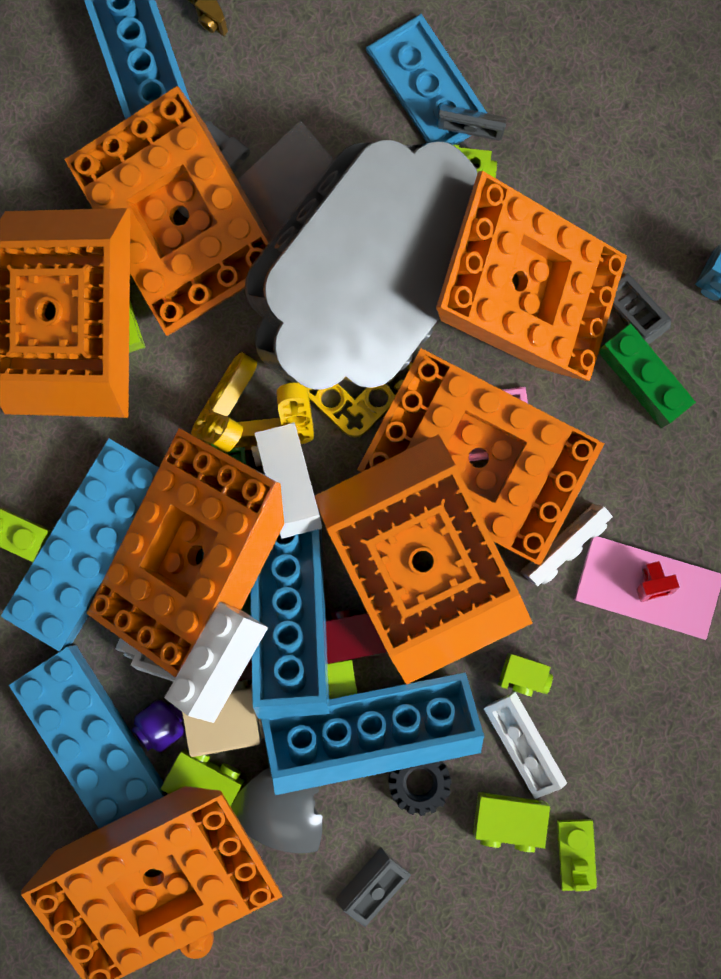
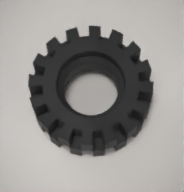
(421, 803)

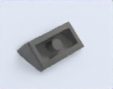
(471, 122)
(372, 887)

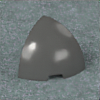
(279, 821)

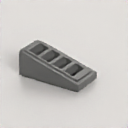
(655, 312)

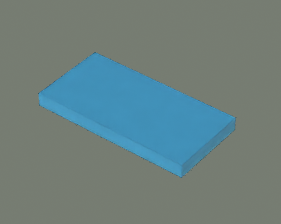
(423, 77)

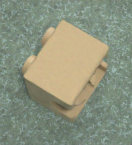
(233, 728)

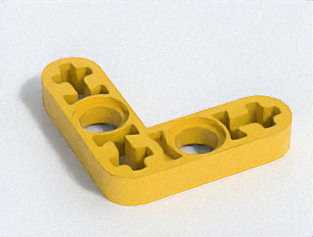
(359, 406)
(293, 407)
(213, 422)

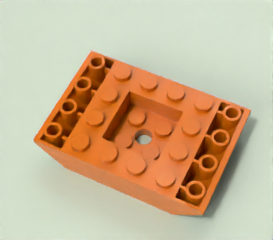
(153, 167)
(562, 289)
(82, 354)
(532, 457)
(196, 501)
(414, 507)
(117, 918)

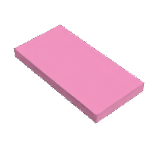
(615, 572)

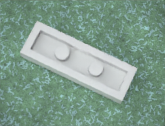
(568, 544)
(525, 745)

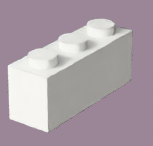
(284, 462)
(215, 663)

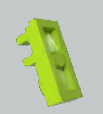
(577, 855)

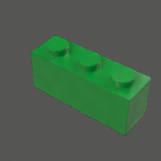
(646, 376)

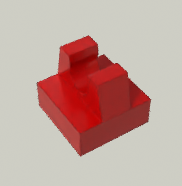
(656, 583)

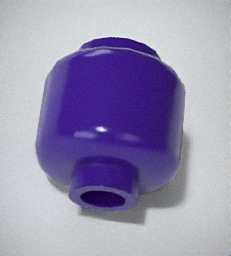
(158, 725)

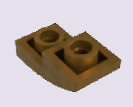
(210, 16)

